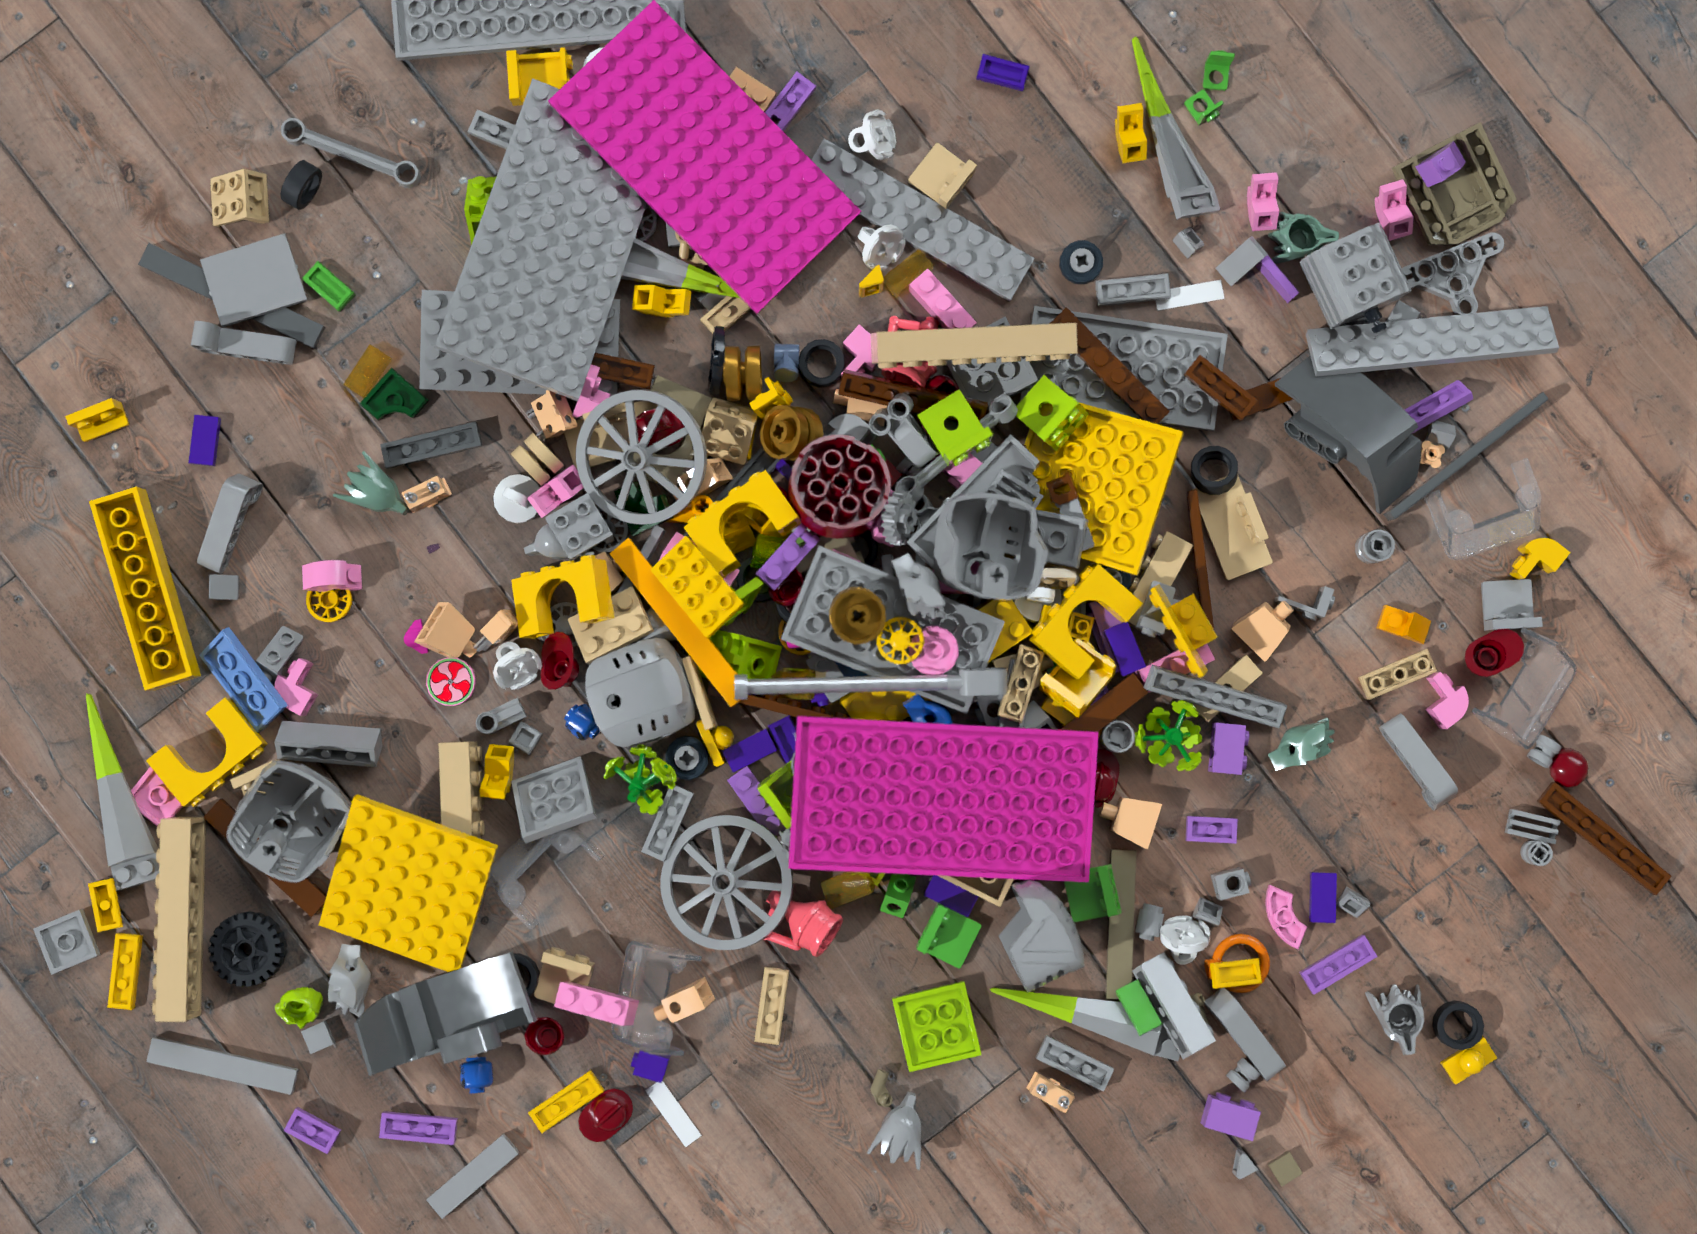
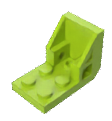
(778, 791)

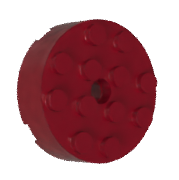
(831, 509)

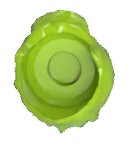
(299, 1006)

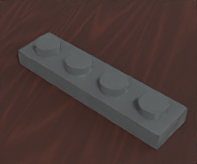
(431, 445)

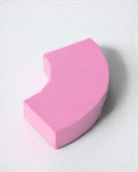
(1282, 917)

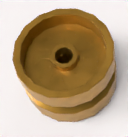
(742, 372)
(789, 430)
(862, 629)

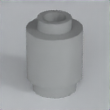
(1149, 921)

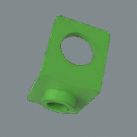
(1220, 62)
(1209, 114)
(899, 893)

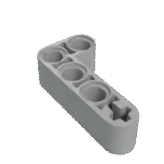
(242, 344)
(227, 520)
(1420, 761)
(1245, 1033)

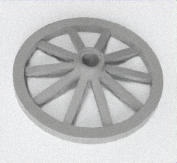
(646, 453)
(667, 876)

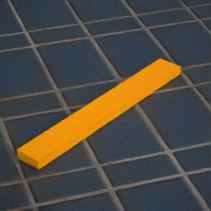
(682, 627)

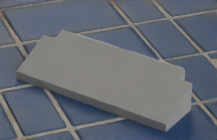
(1008, 456)

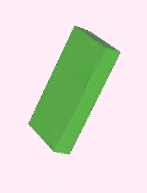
(328, 286)
(1138, 1008)

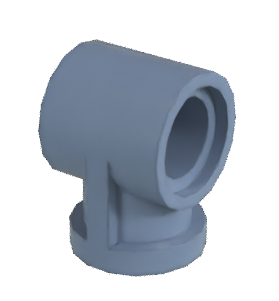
(786, 362)

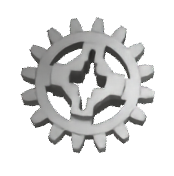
(899, 518)

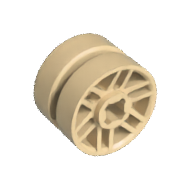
(537, 459)

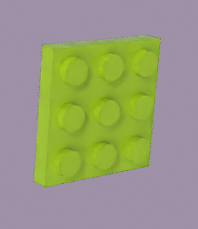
(936, 1026)

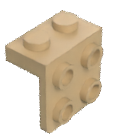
(559, 968)

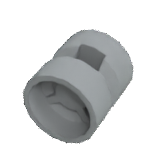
(1374, 546)
(1117, 736)

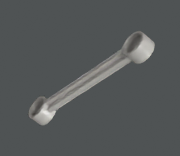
(350, 152)
(995, 416)

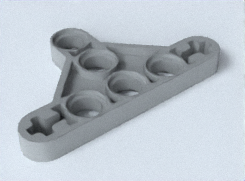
(1463, 269)

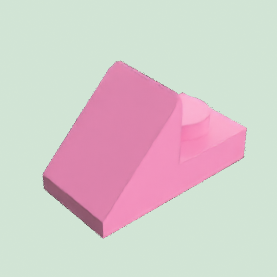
(590, 395)

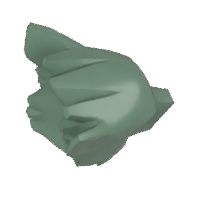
(1299, 236)
(373, 489)
(1309, 742)

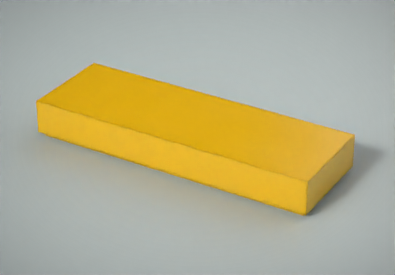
(125, 971)
(566, 1101)

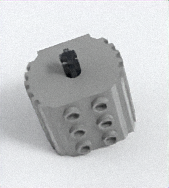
(1356, 277)

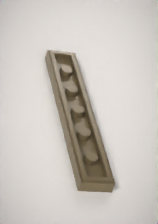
(1122, 925)

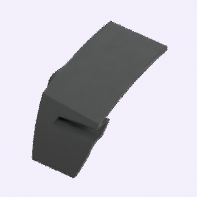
(1355, 422)
(445, 1014)

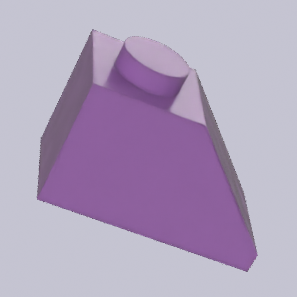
(1441, 164)

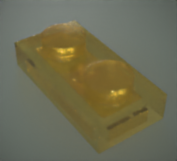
(367, 371)

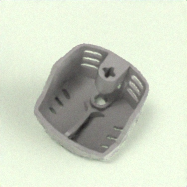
(980, 535)
(646, 690)
(301, 800)
(1041, 937)

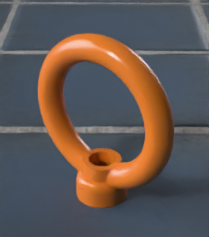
(1235, 939)

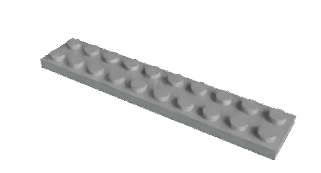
(925, 222)
(1432, 341)

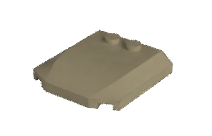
(1464, 201)

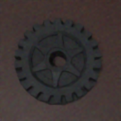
(228, 951)

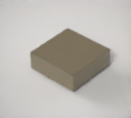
(1284, 1168)

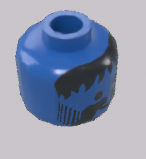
(581, 722)
(476, 1074)

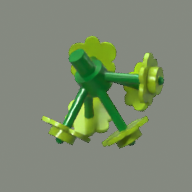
(1186, 735)
(637, 776)

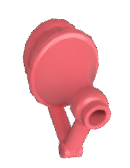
(911, 375)
(810, 923)

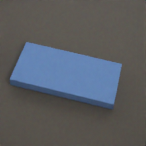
(243, 679)

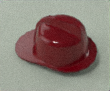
(667, 425)
(1494, 652)
(558, 662)
(1106, 777)
(605, 1115)

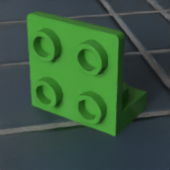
(1095, 897)
(948, 936)

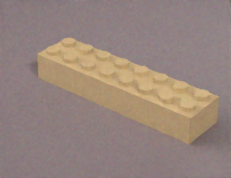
(977, 343)
(179, 919)

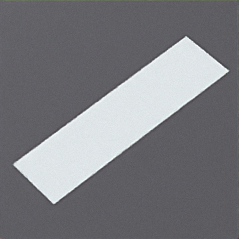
(1192, 295)
(673, 1113)

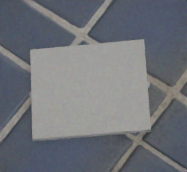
(253, 280)

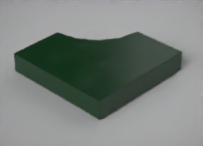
(392, 396)
(636, 503)

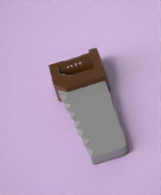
(1069, 502)

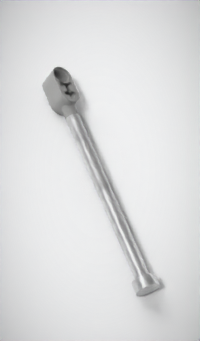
(968, 682)

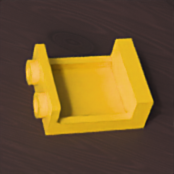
(545, 67)
(1079, 693)

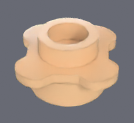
(1437, 452)

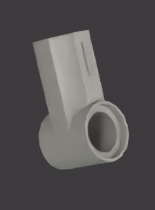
(502, 715)

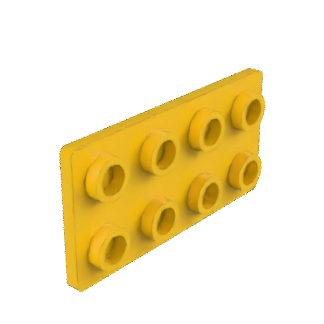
(697, 587)
(1188, 624)

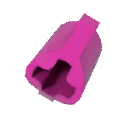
(412, 634)

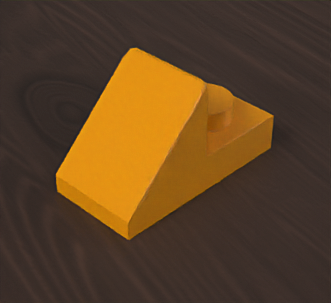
(1404, 624)

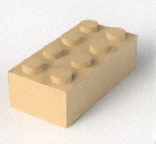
(460, 787)

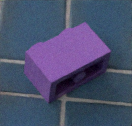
(1228, 748)
(1230, 1116)

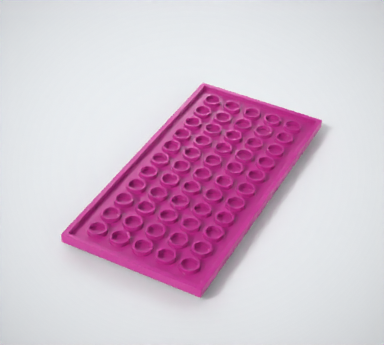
(704, 156)
(942, 799)

